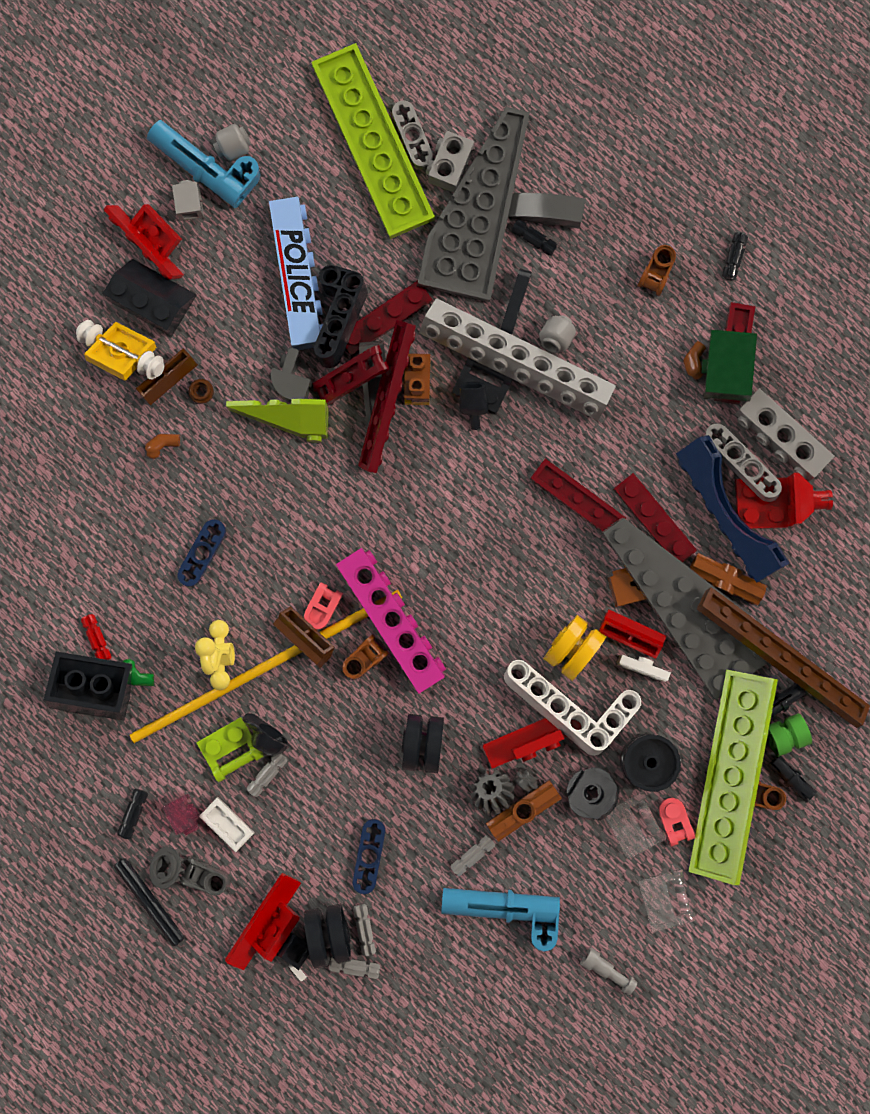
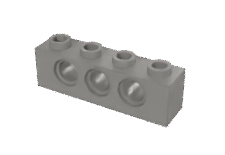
(797, 437)

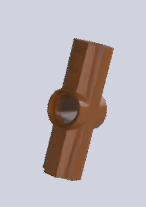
(728, 579)
(509, 821)

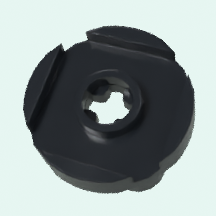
(598, 807)

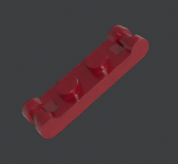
(350, 375)

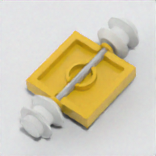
(119, 350)

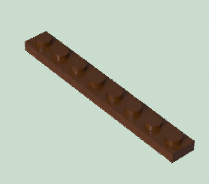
(783, 657)

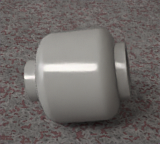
(232, 142)
(557, 334)

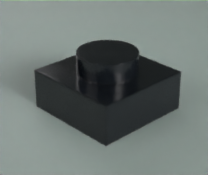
(294, 951)

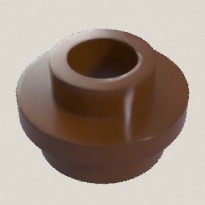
(195, 385)

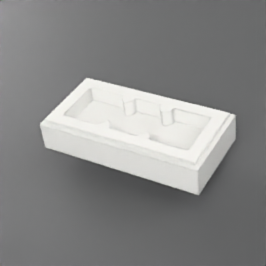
(644, 667)
(226, 824)

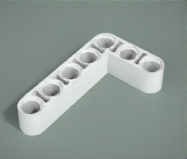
(569, 710)

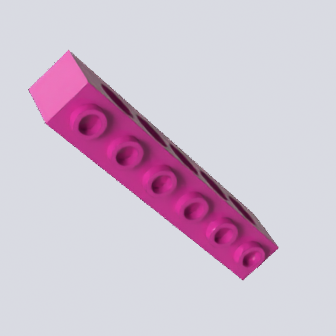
(350, 569)

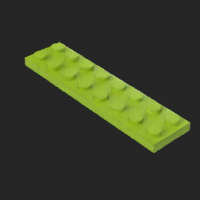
(373, 141)
(733, 776)

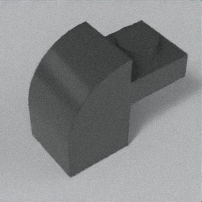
(286, 382)

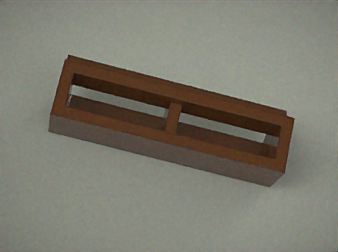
(173, 372)
(304, 636)

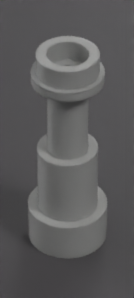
(605, 969)

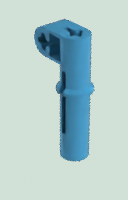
(223, 181)
(508, 907)

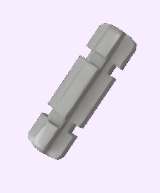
(266, 774)
(472, 855)
(364, 930)
(356, 968)

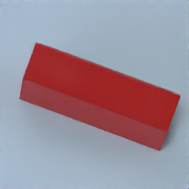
(632, 633)

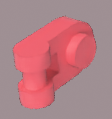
(318, 614)
(672, 812)

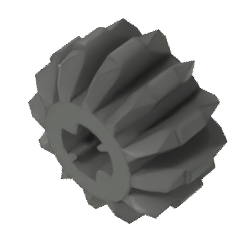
(488, 784)

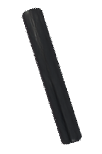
(149, 902)

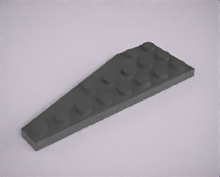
(469, 234)
(674, 596)

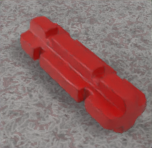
(95, 637)

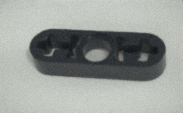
(516, 300)

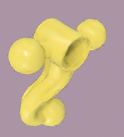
(216, 654)

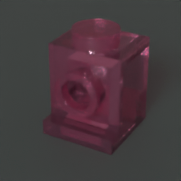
(182, 815)

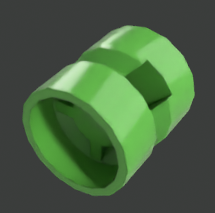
(789, 734)

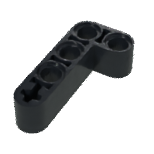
(335, 319)

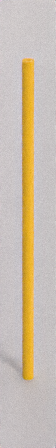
(247, 676)

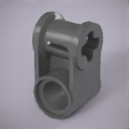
(200, 875)

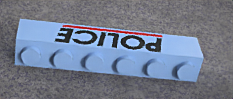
(295, 271)

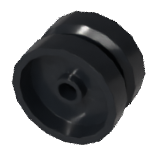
(422, 743)
(634, 762)
(332, 935)

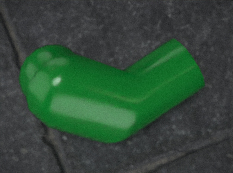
(138, 678)

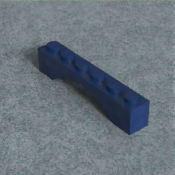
(703, 464)

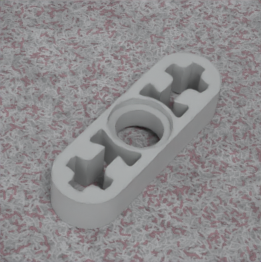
(411, 116)

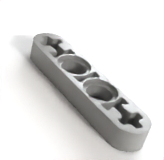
(746, 459)

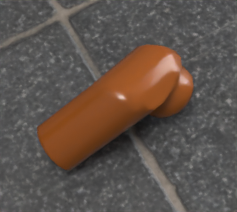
(692, 361)
(159, 441)

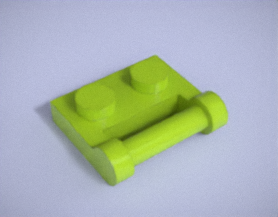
(224, 742)

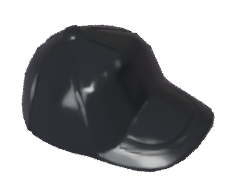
(265, 737)

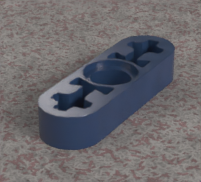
(198, 543)
(358, 874)

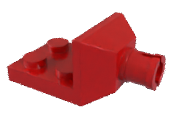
(790, 509)

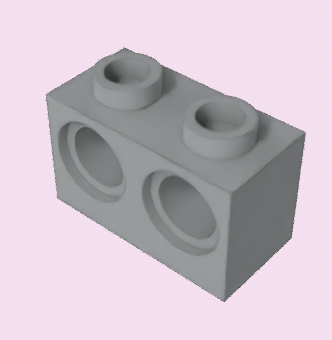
(453, 162)

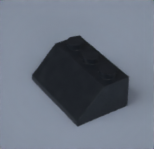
(149, 296)
(89, 686)

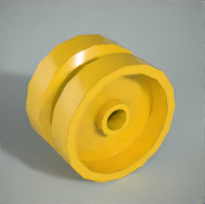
(571, 645)

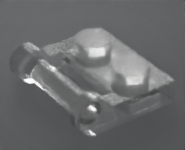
(627, 829)
(658, 902)

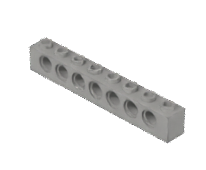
(517, 359)

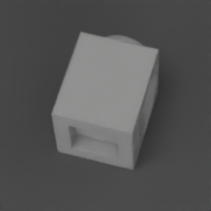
(187, 200)

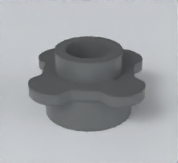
(527, 779)

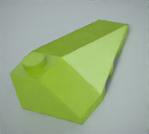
(302, 417)

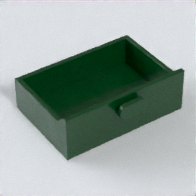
(730, 365)

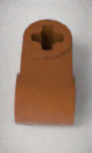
(657, 273)
(365, 657)
(761, 797)

